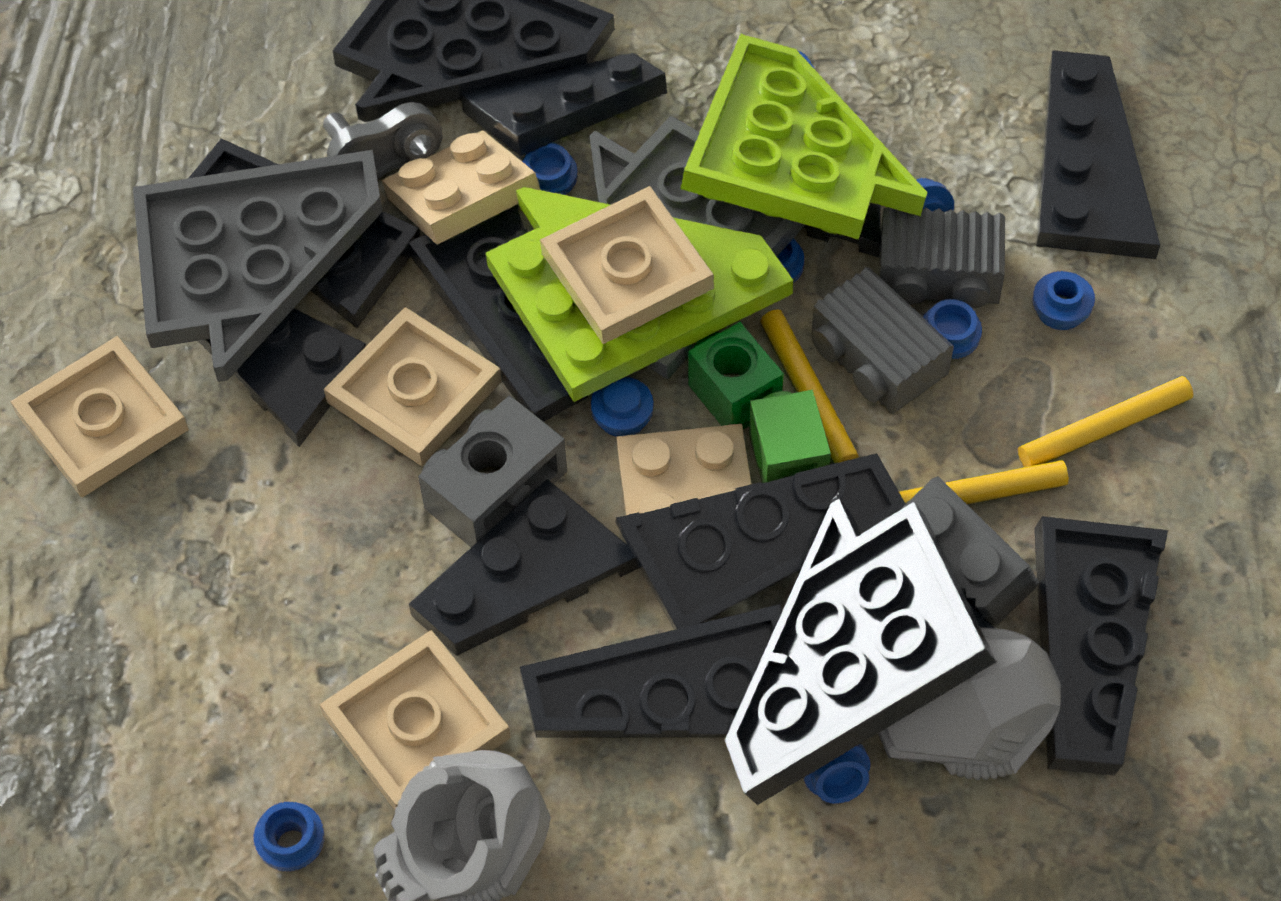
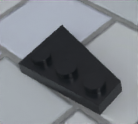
(562, 102)
(294, 368)
(524, 563)

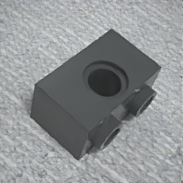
(500, 438)

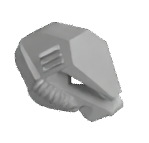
(990, 719)
(463, 831)

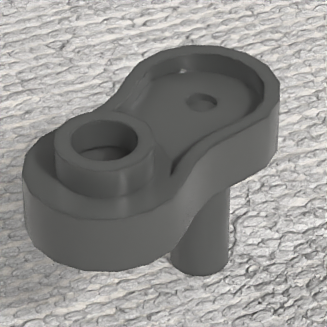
(395, 138)

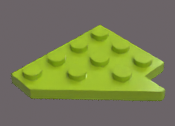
(793, 146)
(744, 282)

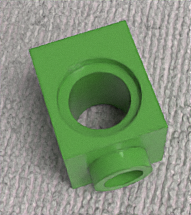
(787, 435)

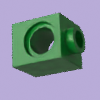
(735, 353)

